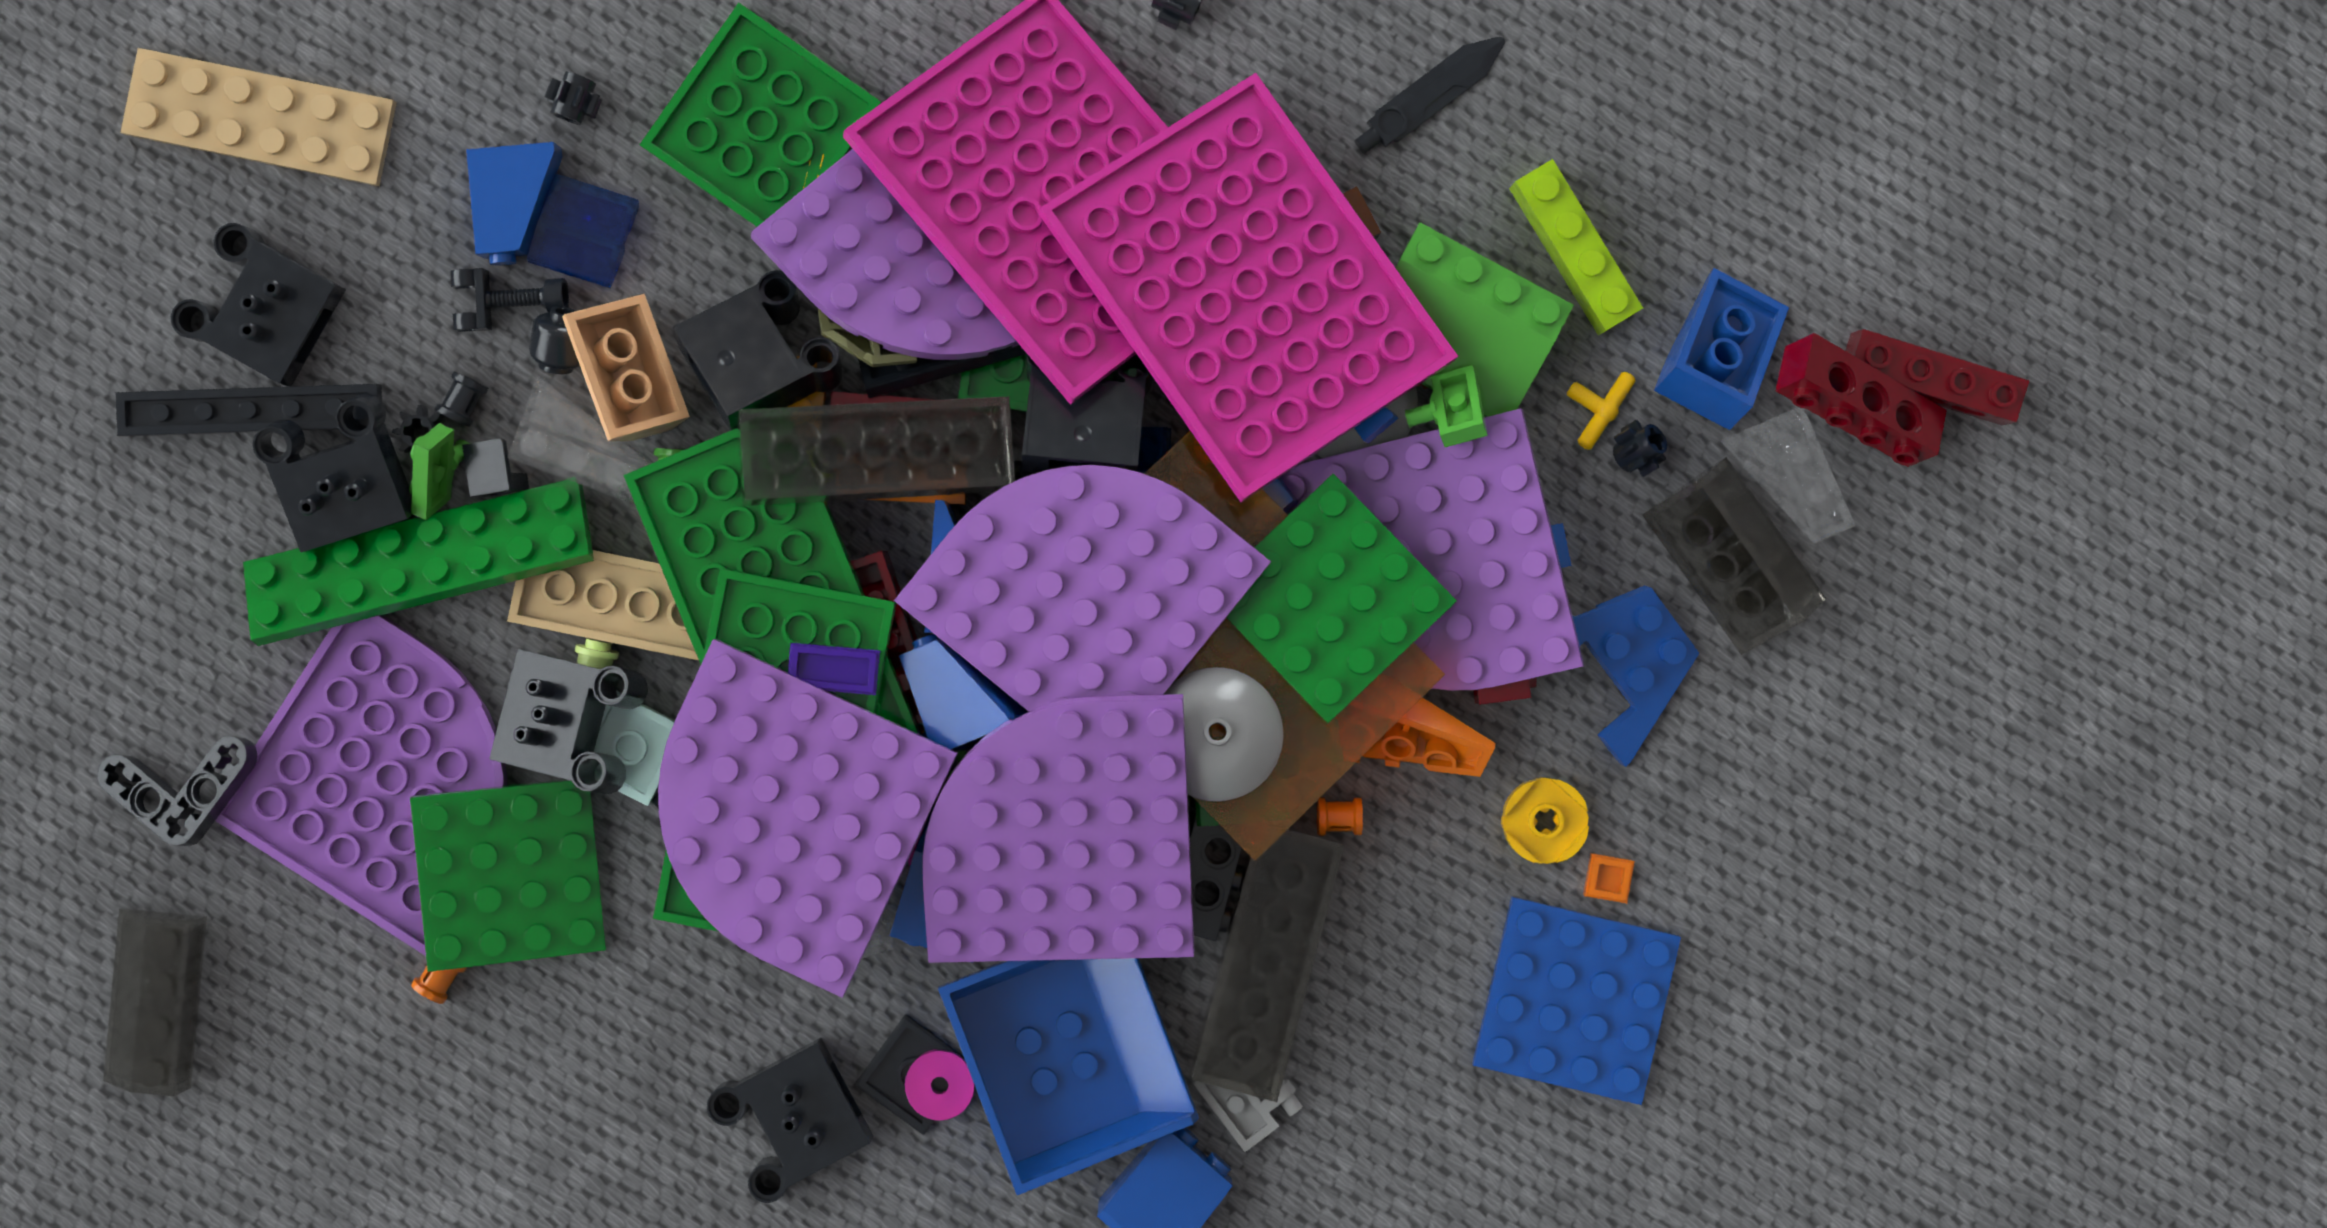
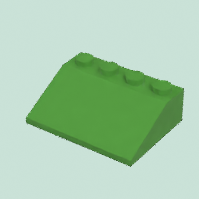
(1485, 315)

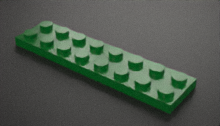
(418, 562)

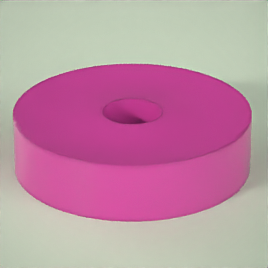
(925, 1098)

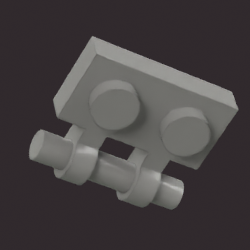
(1245, 1115)

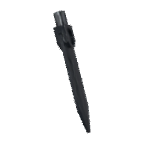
(1430, 93)

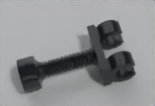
(552, 294)

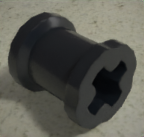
(461, 399)

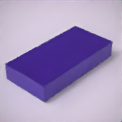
(835, 667)

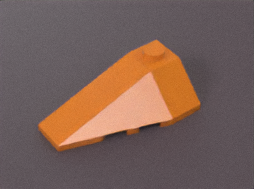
(1435, 740)

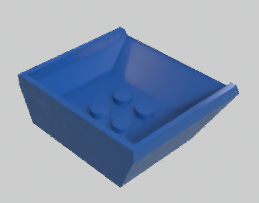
(1067, 1062)

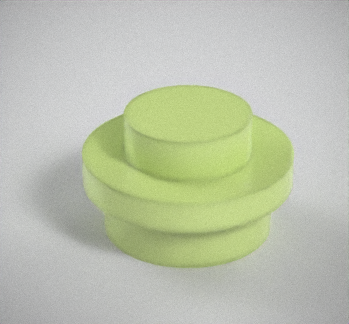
(596, 653)

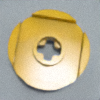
(1570, 820)

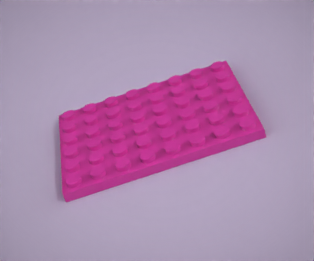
(989, 144)
(1247, 286)

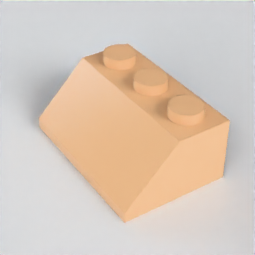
(626, 369)

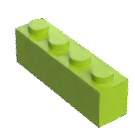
(1575, 247)

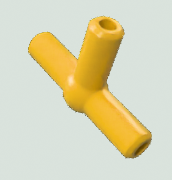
(1604, 409)

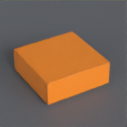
(1608, 878)

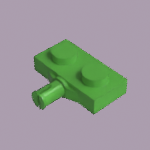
(1453, 406)
(434, 469)

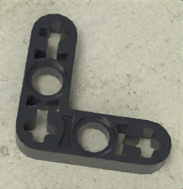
(174, 804)

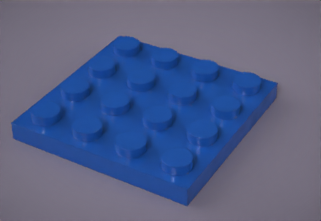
(1576, 1000)

